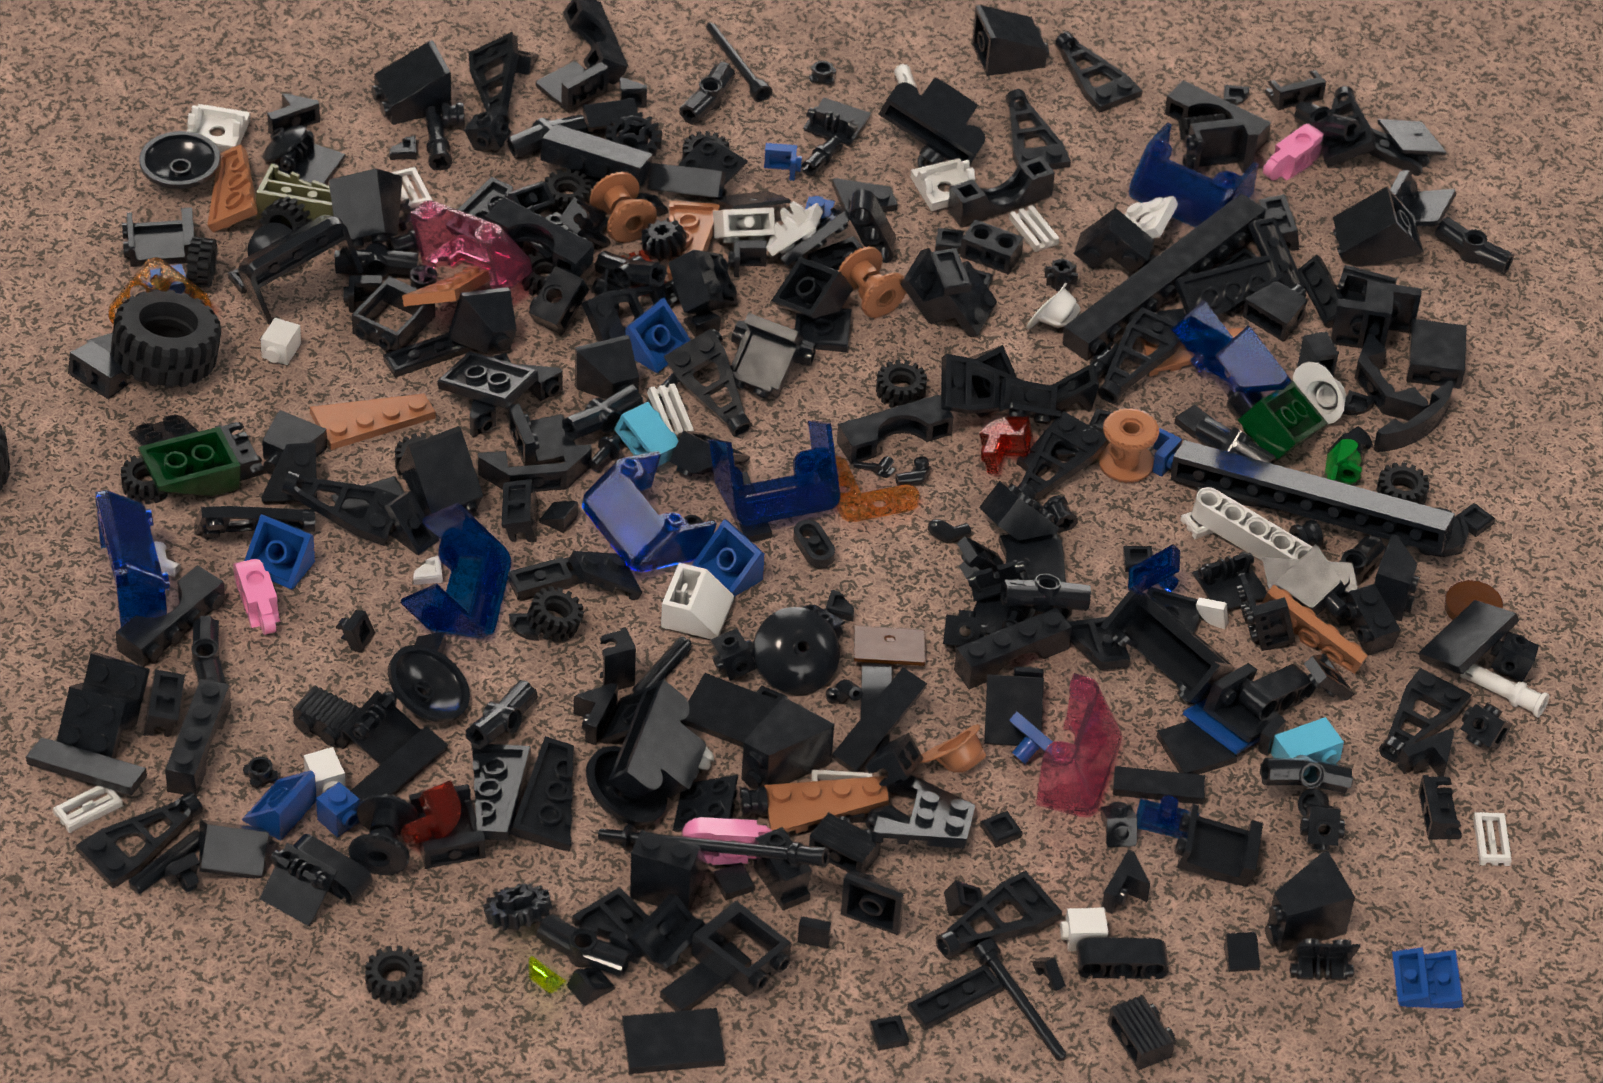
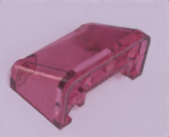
(456, 235)
(1078, 773)

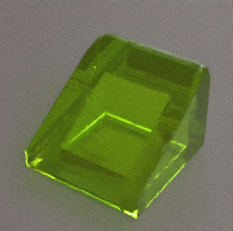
(544, 975)

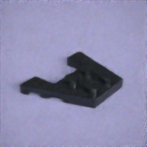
(935, 818)

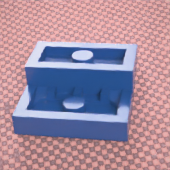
(1427, 979)

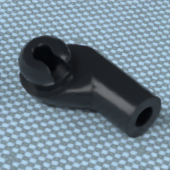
(917, 474)
(947, 532)
(843, 691)
(886, 812)

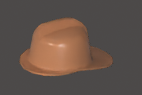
(959, 752)

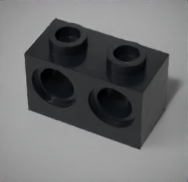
(991, 247)

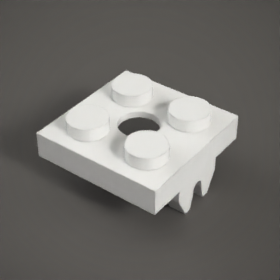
(206, 118)
(948, 172)
(1156, 215)
(796, 226)

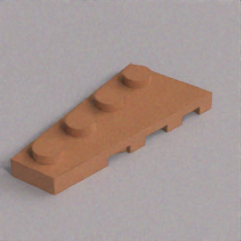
(232, 190)
(696, 221)
(449, 288)
(366, 419)
(1316, 633)

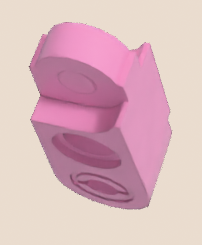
(1294, 153)
(257, 594)
(725, 830)

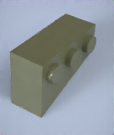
(278, 184)

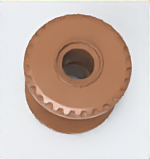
(617, 197)
(878, 292)
(1129, 437)

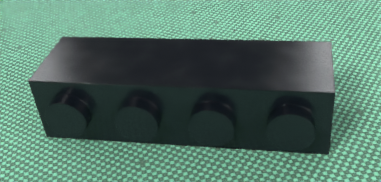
(593, 154)

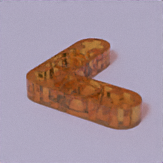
(160, 282)
(857, 500)

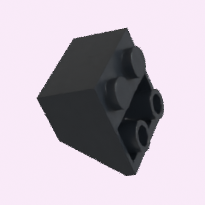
(702, 282)
(1018, 513)

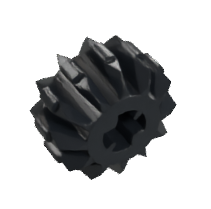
(663, 240)

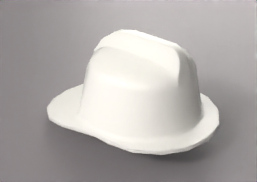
(1057, 310)
(1321, 390)

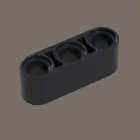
(872, 223)
(1276, 692)
(351, 876)
(1122, 957)

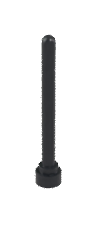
(758, 88)
(989, 954)

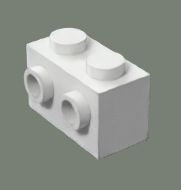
(737, 223)

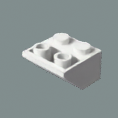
(696, 603)

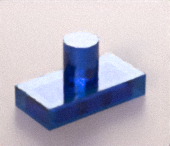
(1156, 570)
(1160, 817)

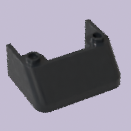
(292, 252)
(1167, 644)

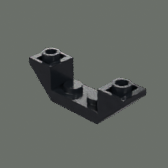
(1400, 404)
(484, 414)
(545, 477)

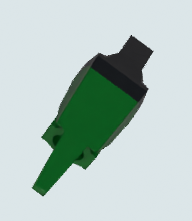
(1346, 455)

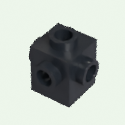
(487, 131)
(955, 622)
(733, 654)
(1514, 656)
(1485, 725)
(1315, 817)

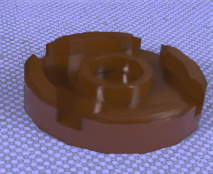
(1465, 592)

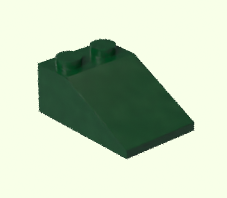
(1282, 421)
(193, 463)

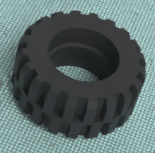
(165, 338)

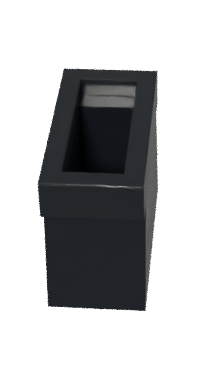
(783, 881)

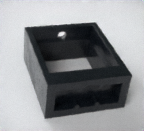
(387, 294)
(722, 927)

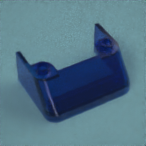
(1195, 193)
(1238, 361)
(808, 491)
(631, 523)
(132, 555)
(476, 579)

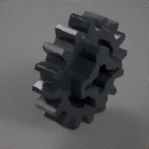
(635, 132)
(517, 906)

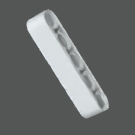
(1245, 527)

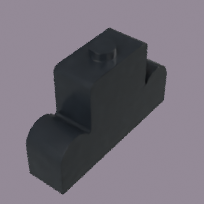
(936, 118)
(658, 747)

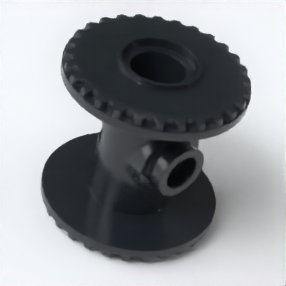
(381, 849)

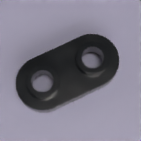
(817, 548)

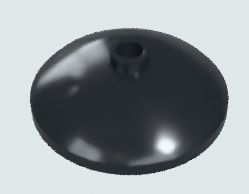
(179, 160)
(778, 653)
(428, 683)
(637, 811)

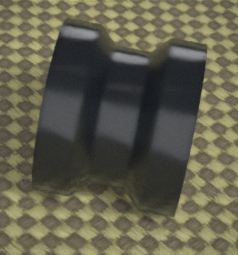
(452, 115)
(422, 276)
(1309, 533)
(753, 802)

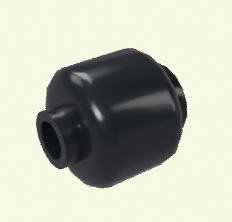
(1241, 402)

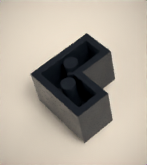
(1114, 238)

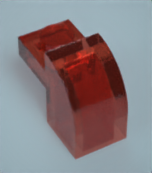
(1005, 438)
(442, 814)

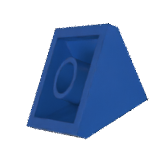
(656, 335)
(282, 550)
(732, 559)
(283, 804)

